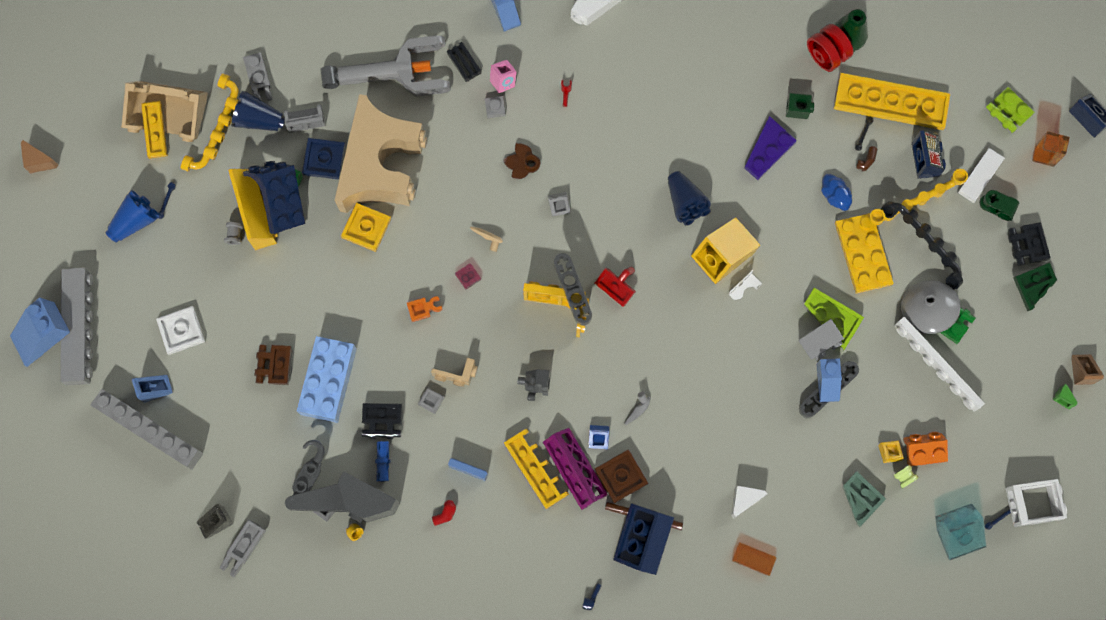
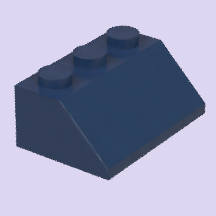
(643, 539)

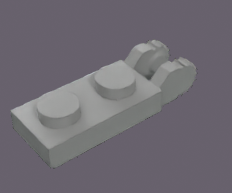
(257, 75)
(243, 546)

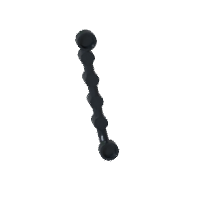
(948, 259)

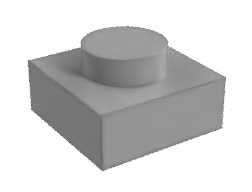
(495, 107)

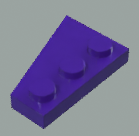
(770, 147)

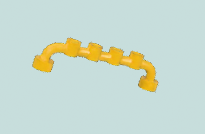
(217, 134)
(958, 177)

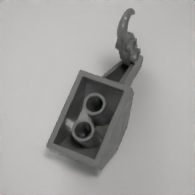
(349, 495)

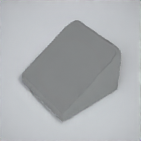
(559, 204)

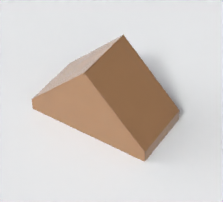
(35, 160)
(1085, 370)

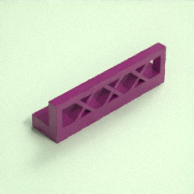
(572, 469)

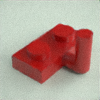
(615, 285)

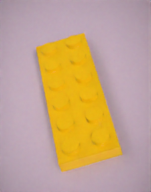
(892, 101)

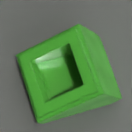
(1065, 397)

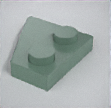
(862, 497)

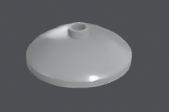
(933, 316)

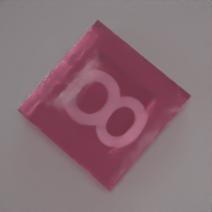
(467, 276)

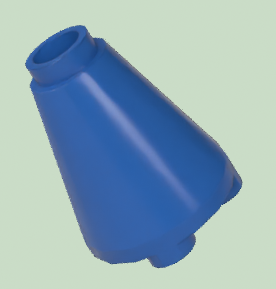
(131, 217)

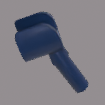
(588, 604)

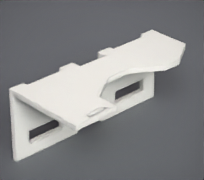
(737, 292)

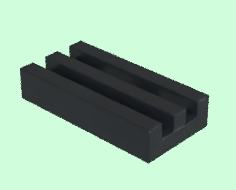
(461, 46)

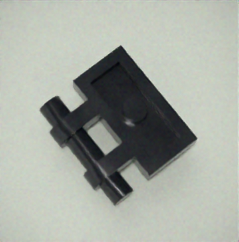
(1034, 242)
(381, 414)

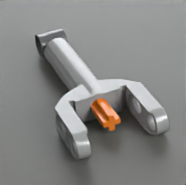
(399, 69)

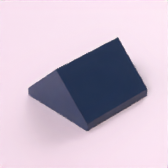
(1090, 114)

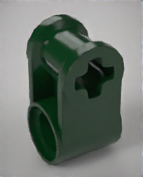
(1000, 204)

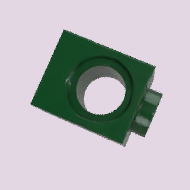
(793, 111)

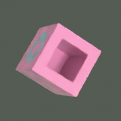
(502, 76)

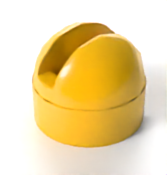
(354, 531)

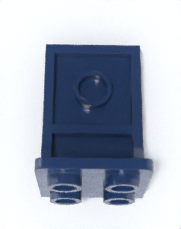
(279, 194)

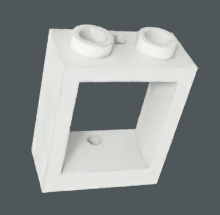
(1018, 508)

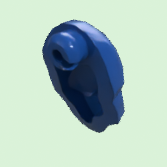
(836, 192)

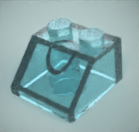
(961, 531)

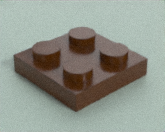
(621, 476)

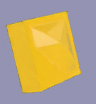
(891, 451)

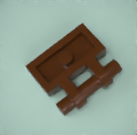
(279, 364)

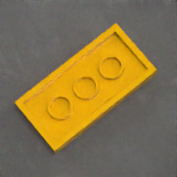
(863, 253)

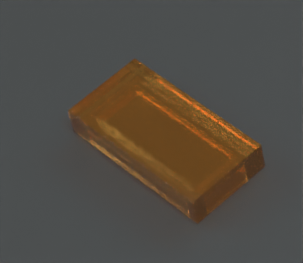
(754, 559)

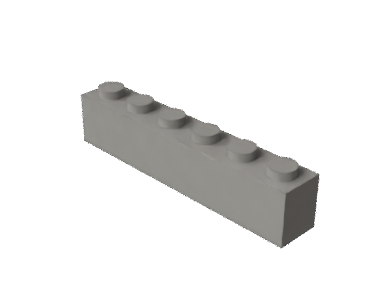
(77, 316)
(146, 429)

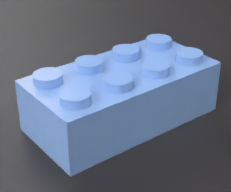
(326, 379)

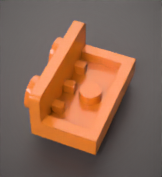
(926, 449)

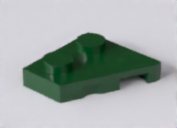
(1034, 284)

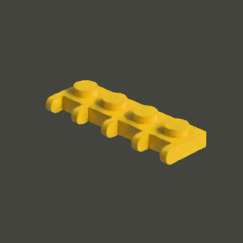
(534, 470)

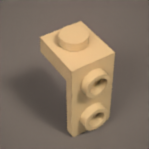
(470, 371)

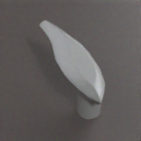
(640, 409)

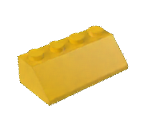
(252, 209)

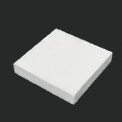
(180, 330)

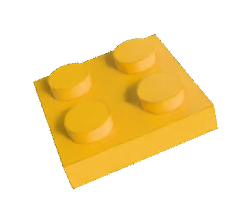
(366, 227)

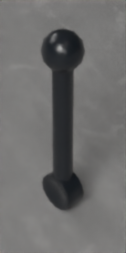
(869, 120)

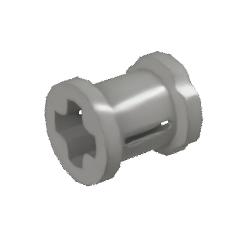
(233, 233)

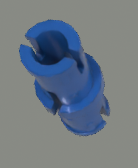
(382, 461)

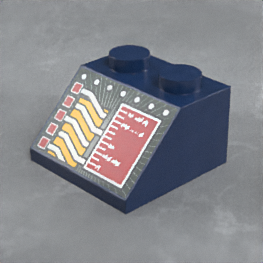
(928, 155)

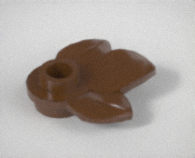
(519, 161)

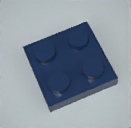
(323, 158)

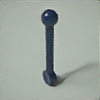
(171, 186)
(989, 525)

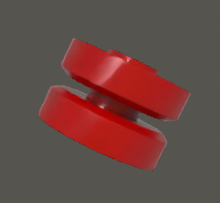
(830, 47)

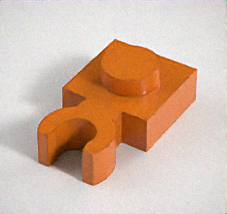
(420, 309)

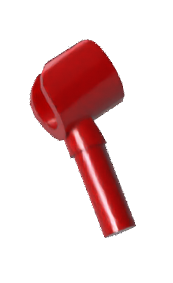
(565, 89)

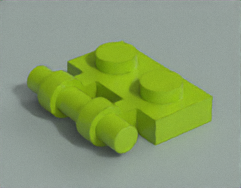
(1013, 107)

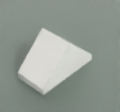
(745, 498)

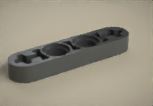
(569, 290)
(816, 409)

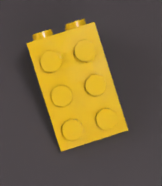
(553, 295)

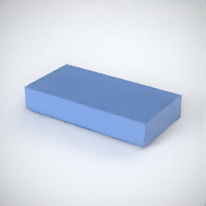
(468, 469)

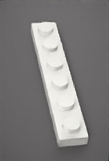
(944, 370)

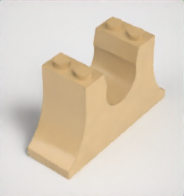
(369, 144)

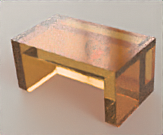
(1050, 149)

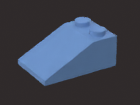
(38, 330)

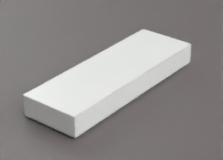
(981, 175)

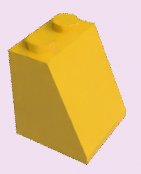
(725, 250)

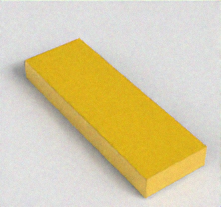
(154, 129)

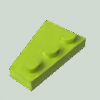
(827, 308)

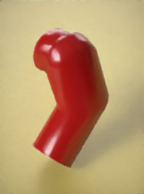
(446, 515)

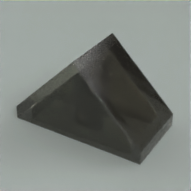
(214, 521)

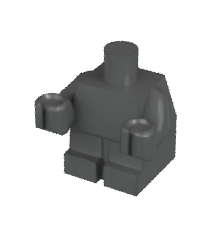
(536, 382)

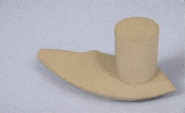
(488, 236)

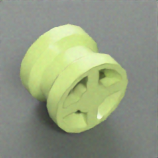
(906, 476)

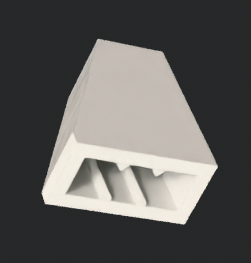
(589, 10)

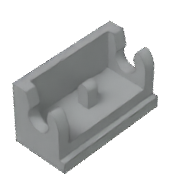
(304, 119)

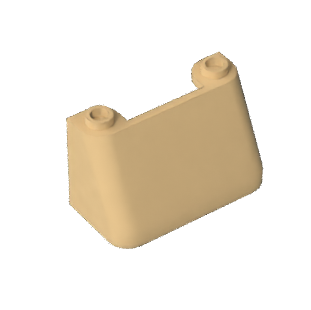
(180, 108)

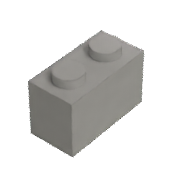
(821, 339)

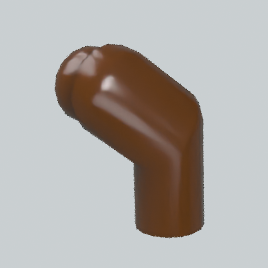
(870, 159)

